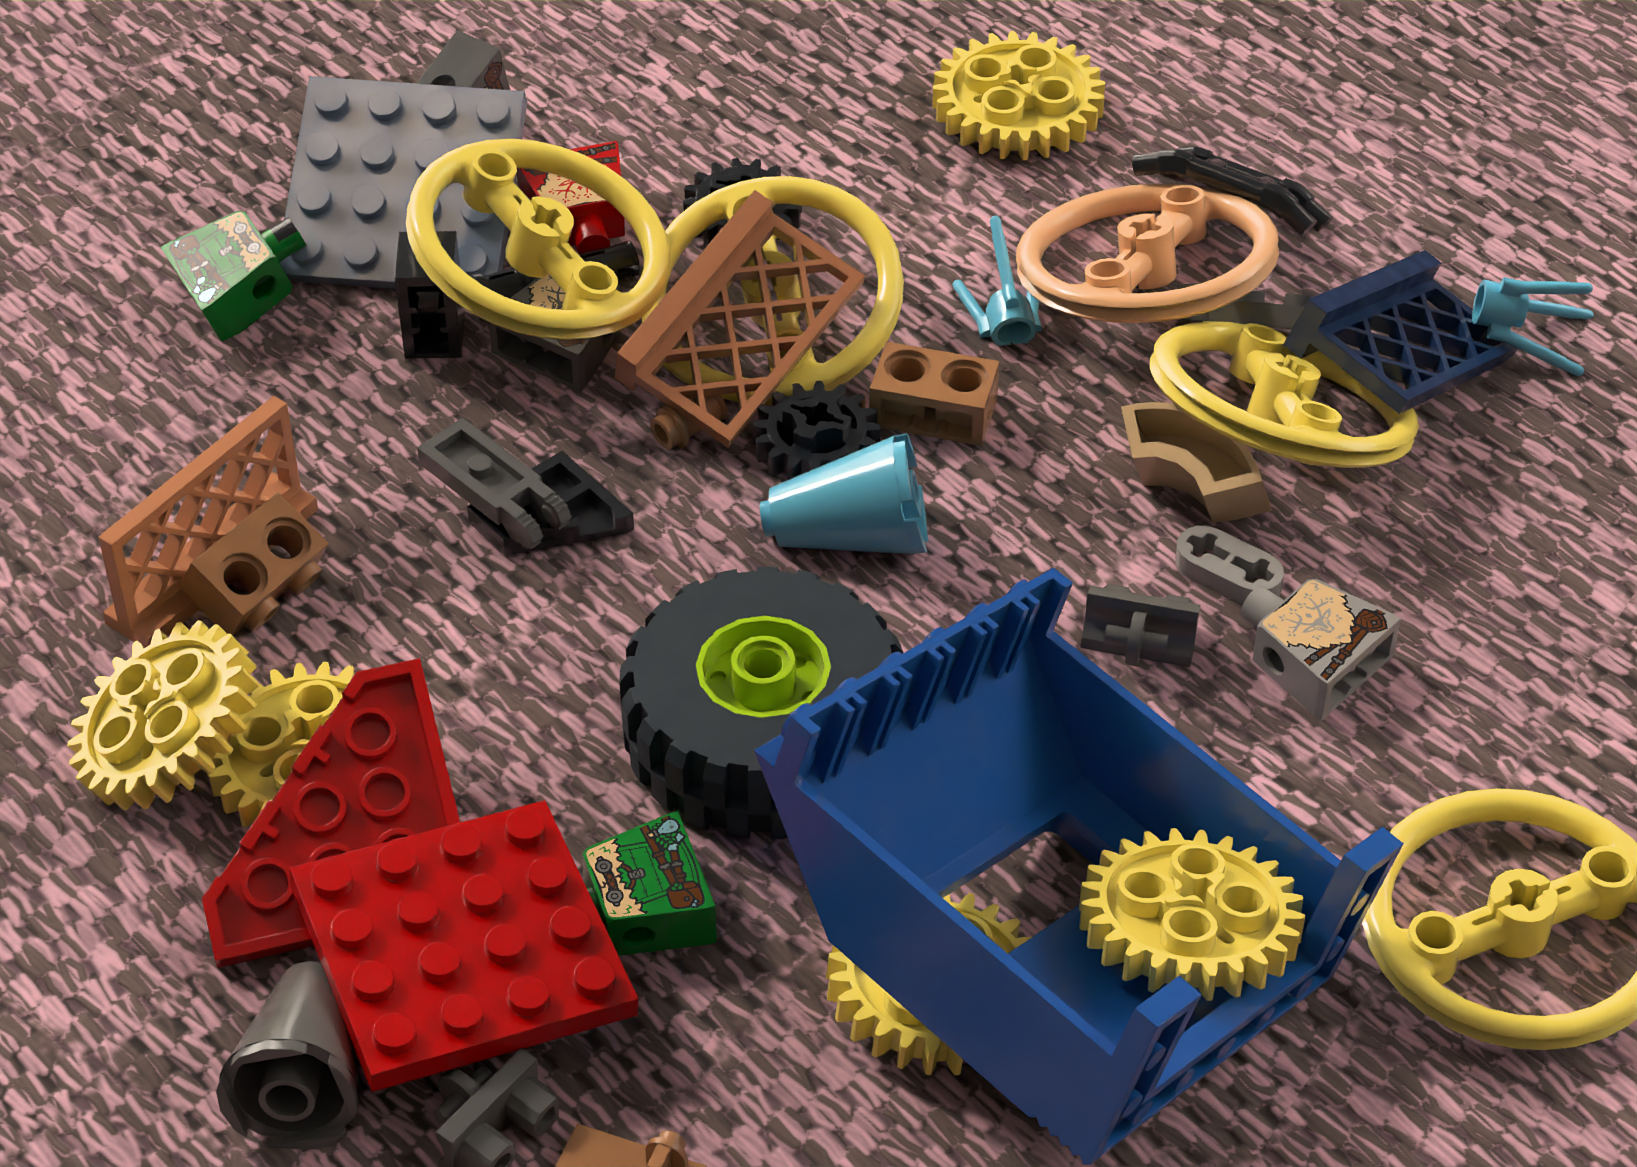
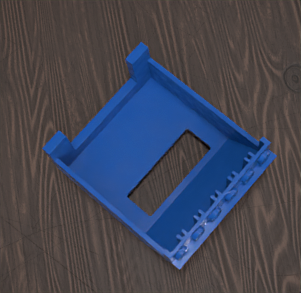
(966, 757)

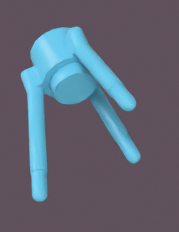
(1507, 304)
(1009, 313)

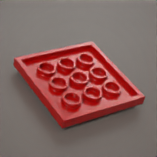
(461, 944)

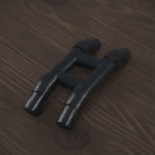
(1283, 197)

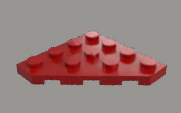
(356, 784)

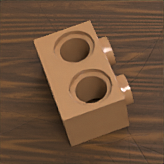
(934, 393)
(246, 558)

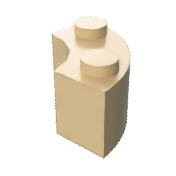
(1193, 458)

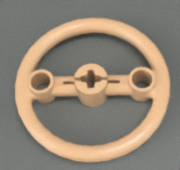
(1147, 253)

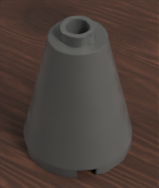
(293, 1066)

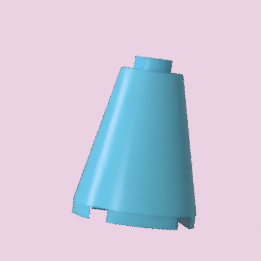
(852, 503)

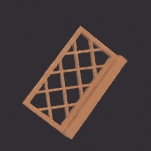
(693, 301)
(157, 600)

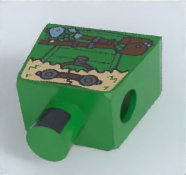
(234, 269)
(650, 888)

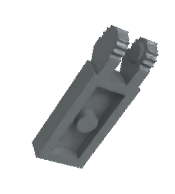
(493, 481)

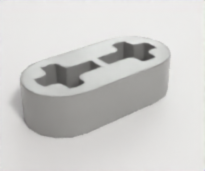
(1228, 565)

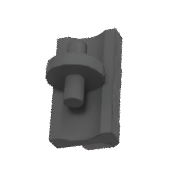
(1140, 625)
(483, 1104)

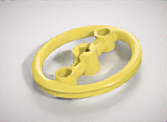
(824, 197)
(538, 239)
(1280, 397)
(1513, 922)

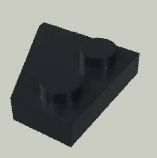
(592, 509)

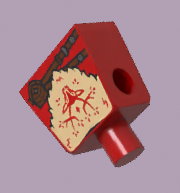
(592, 215)

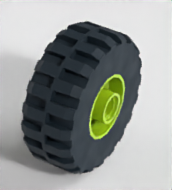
(724, 675)

